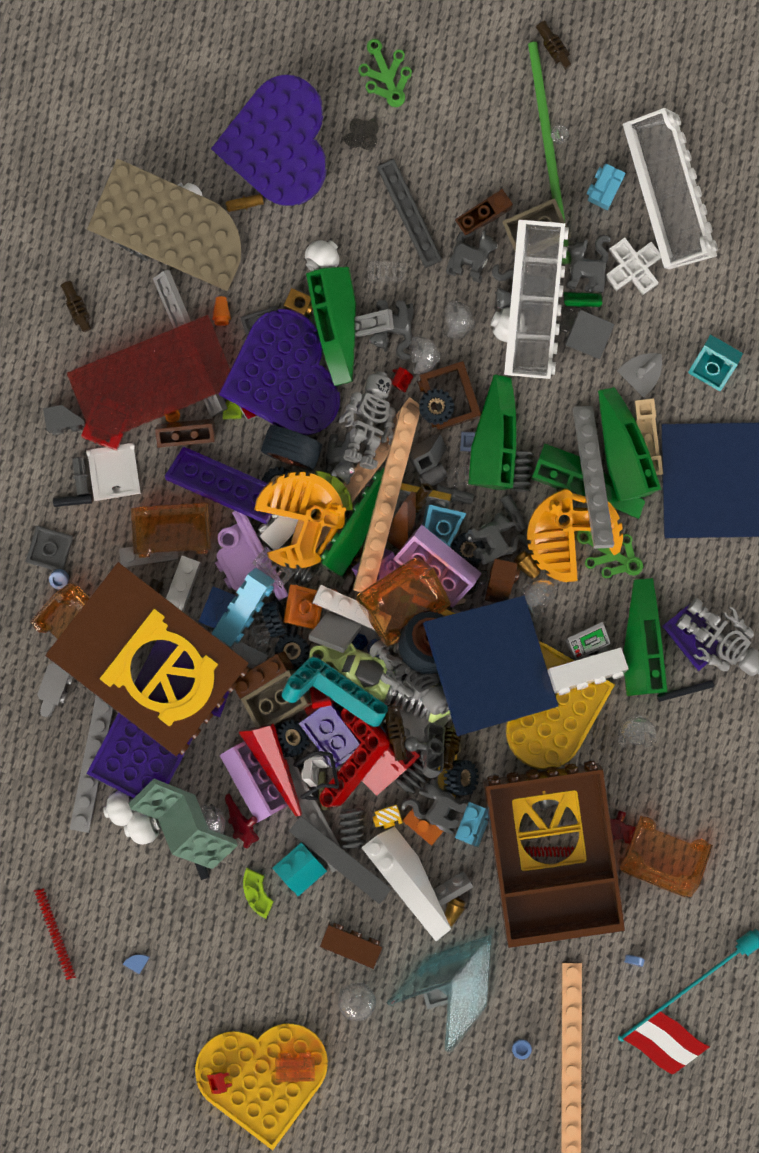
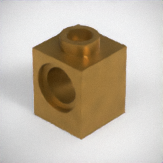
(295, 295)

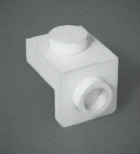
(311, 769)

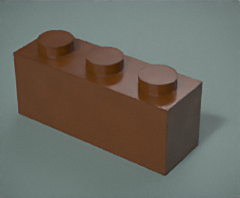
(185, 433)
(263, 674)
(351, 945)

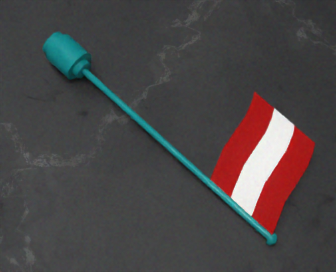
(664, 1038)

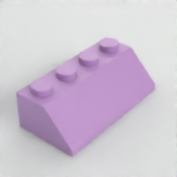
(452, 570)
(252, 782)

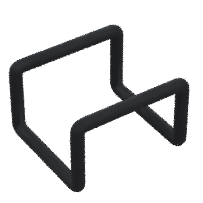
(314, 789)

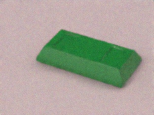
(582, 299)

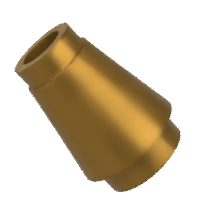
(527, 564)
(454, 910)

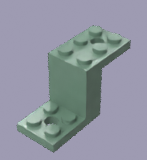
(183, 824)

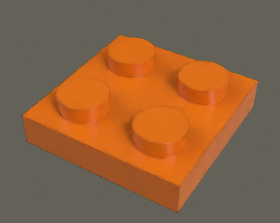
(300, 609)

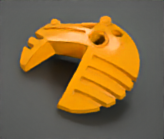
(296, 499)
(555, 542)

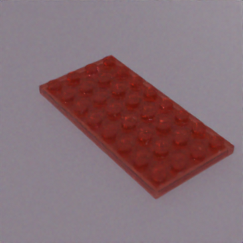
(150, 379)

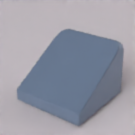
(466, 441)

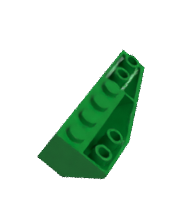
(335, 319)
(495, 438)
(625, 449)
(564, 470)
(354, 533)
(644, 643)

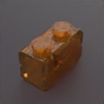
(295, 1068)

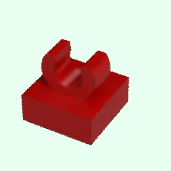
(401, 379)
(217, 1082)

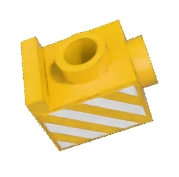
(387, 817)

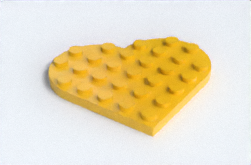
(557, 733)
(255, 1097)

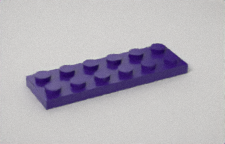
(217, 483)

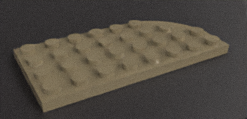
(168, 224)

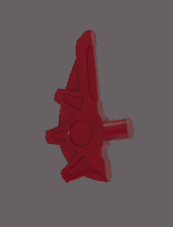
(242, 826)
(620, 829)

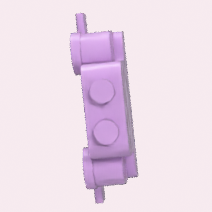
(238, 551)

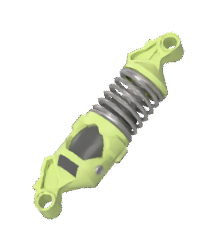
(366, 673)

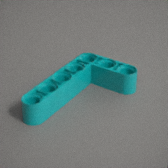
(337, 687)

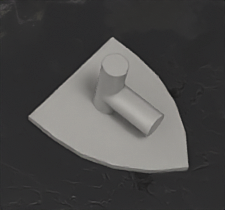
(642, 372)

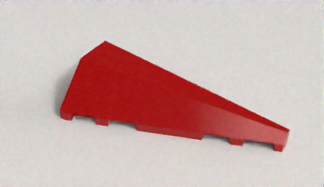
(267, 750)

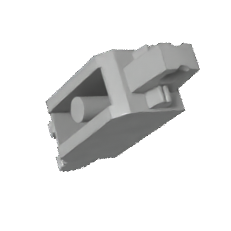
(53, 689)

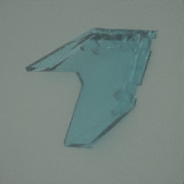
(460, 975)

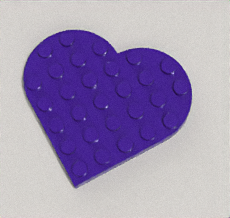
(276, 142)
(281, 374)

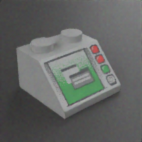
(588, 641)

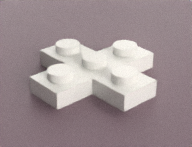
(633, 266)

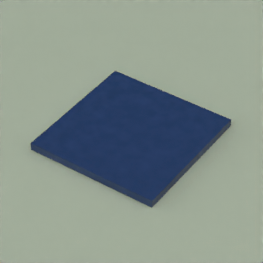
(710, 480)
(490, 665)

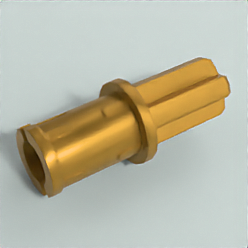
(244, 202)

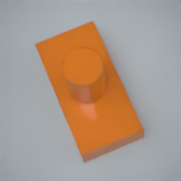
(427, 831)

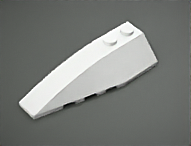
(408, 878)

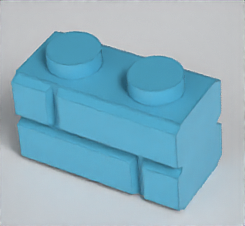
(606, 186)
(473, 824)

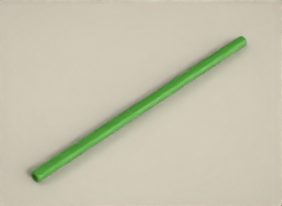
(546, 133)

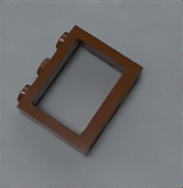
(472, 403)

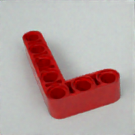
(357, 760)

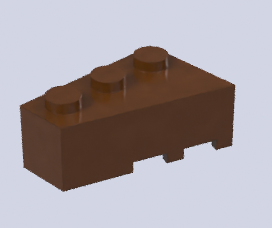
(501, 580)

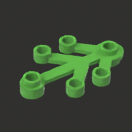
(386, 76)
(609, 557)

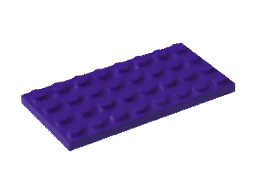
(130, 756)

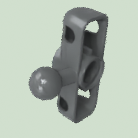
(431, 749)

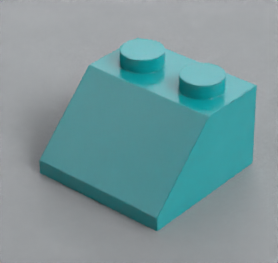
(715, 363)
(299, 869)

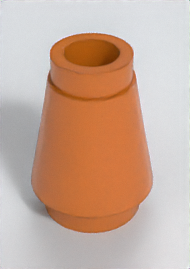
(221, 311)

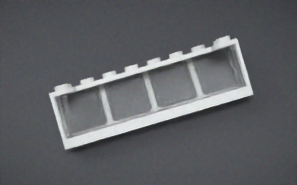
(670, 188)
(535, 299)

